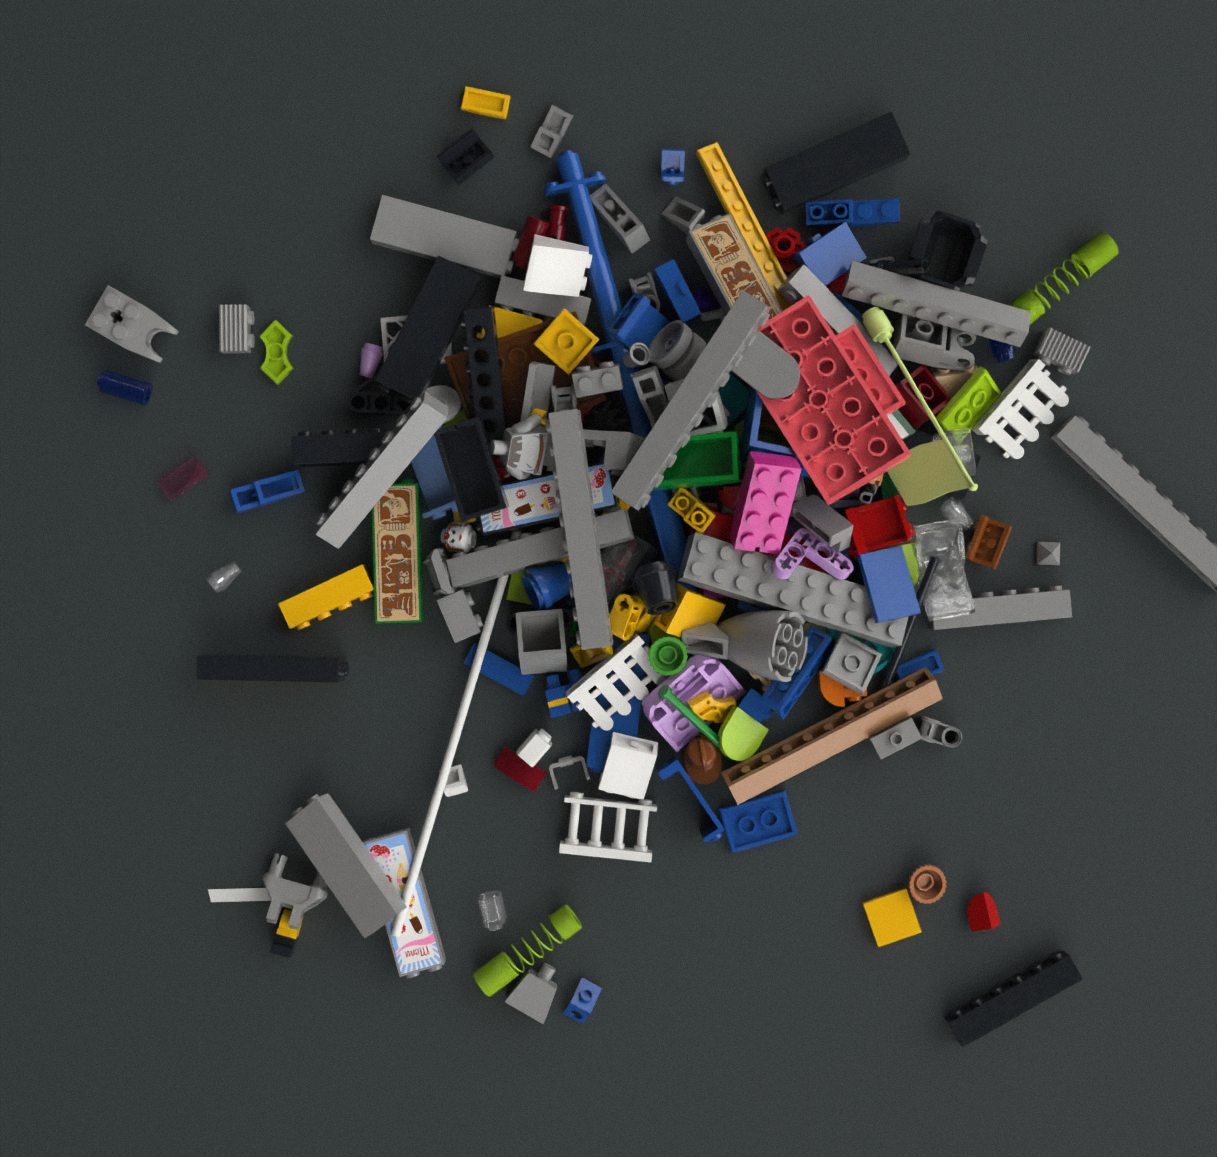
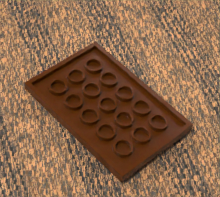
(516, 354)

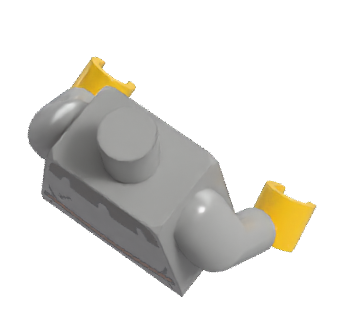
(523, 446)

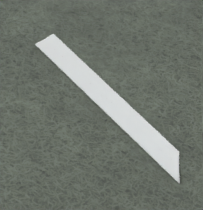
(239, 895)

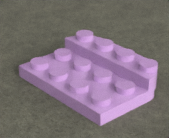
(697, 676)

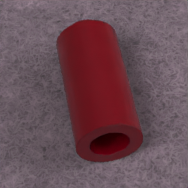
(532, 226)

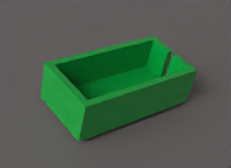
(705, 462)

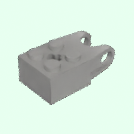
(134, 330)
(932, 343)

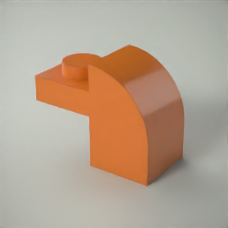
(835, 692)

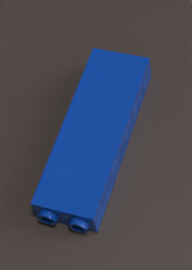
(624, 724)

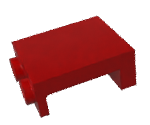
(879, 525)

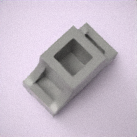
(895, 738)

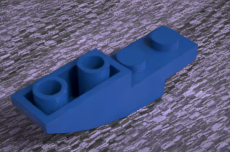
(855, 213)

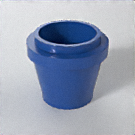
(546, 584)

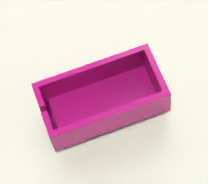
(764, 502)

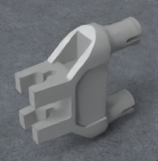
(291, 894)

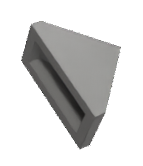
(683, 214)
(706, 641)

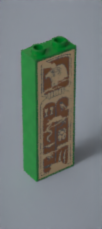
(398, 555)

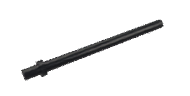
(921, 594)

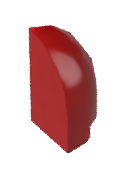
(982, 913)

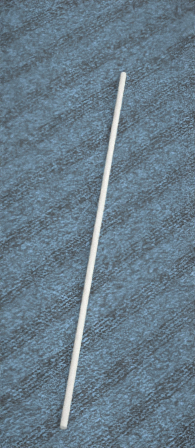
(451, 748)

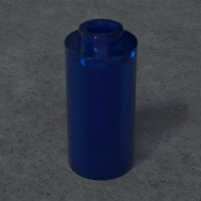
(125, 387)

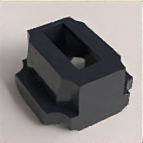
(966, 253)

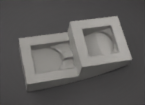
(551, 131)

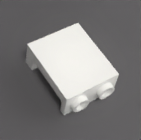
(628, 766)

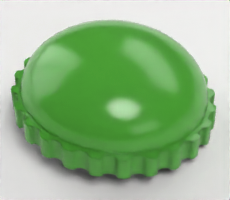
(668, 655)

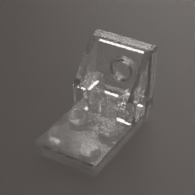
(949, 588)

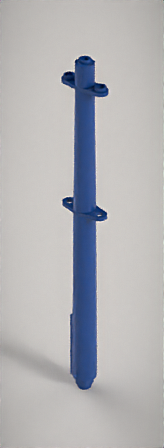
(665, 522)

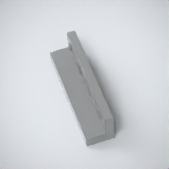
(538, 389)

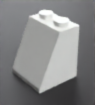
(556, 267)

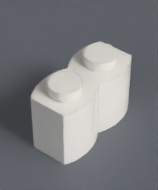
(534, 746)

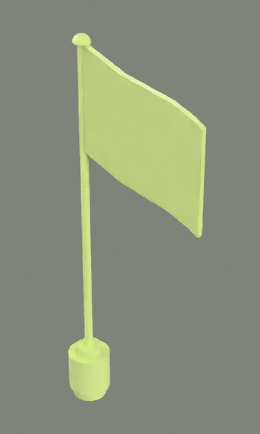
(933, 466)

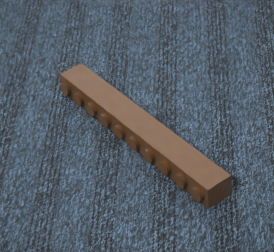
(832, 735)

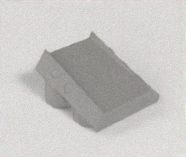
(439, 572)

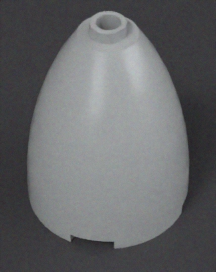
(767, 642)

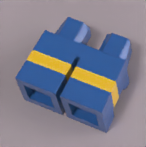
(556, 695)

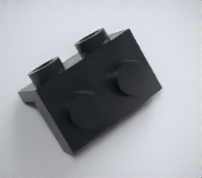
(465, 156)

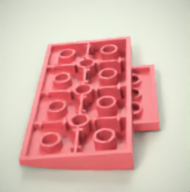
(840, 406)

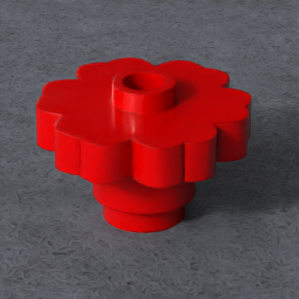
(790, 242)

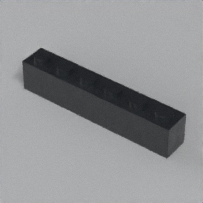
(1013, 998)

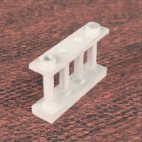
(594, 846)

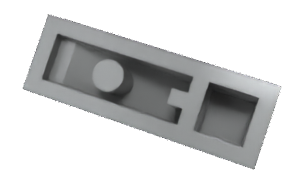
(619, 218)

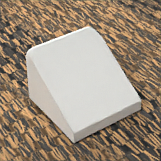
(455, 782)

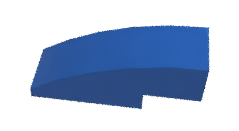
(266, 491)

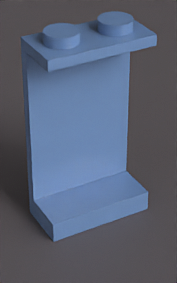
(433, 480)

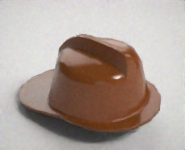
(702, 759)

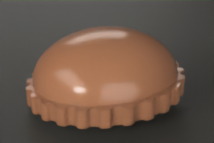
(927, 883)

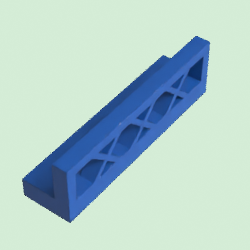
(783, 695)

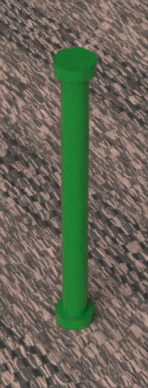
(665, 692)

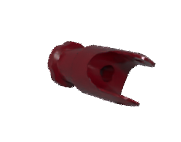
(556, 219)

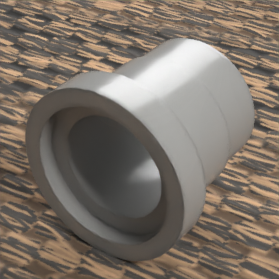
(641, 353)

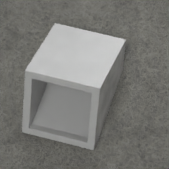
(541, 641)

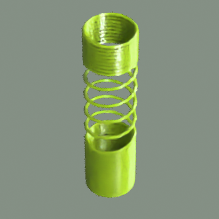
(1086, 260)
(501, 968)

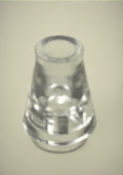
(953, 509)
(223, 577)

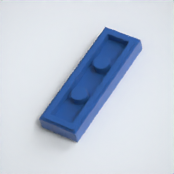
(501, 671)

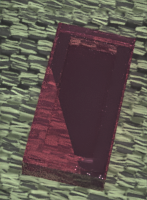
(183, 478)

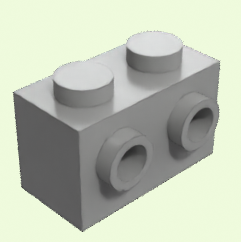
(597, 380)
(460, 615)

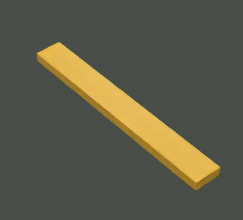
(737, 206)

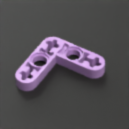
(810, 550)

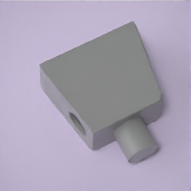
(534, 993)

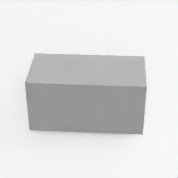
(823, 522)

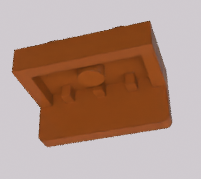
(987, 542)

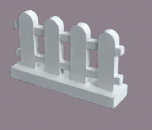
(1017, 391)
(604, 685)

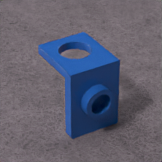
(583, 1000)

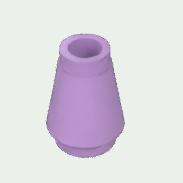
(370, 359)

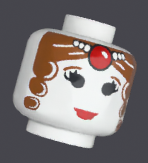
(459, 537)

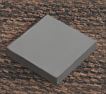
(851, 663)

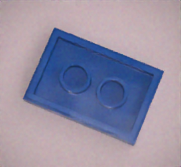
(888, 584)
(758, 821)

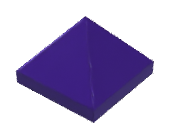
(703, 300)

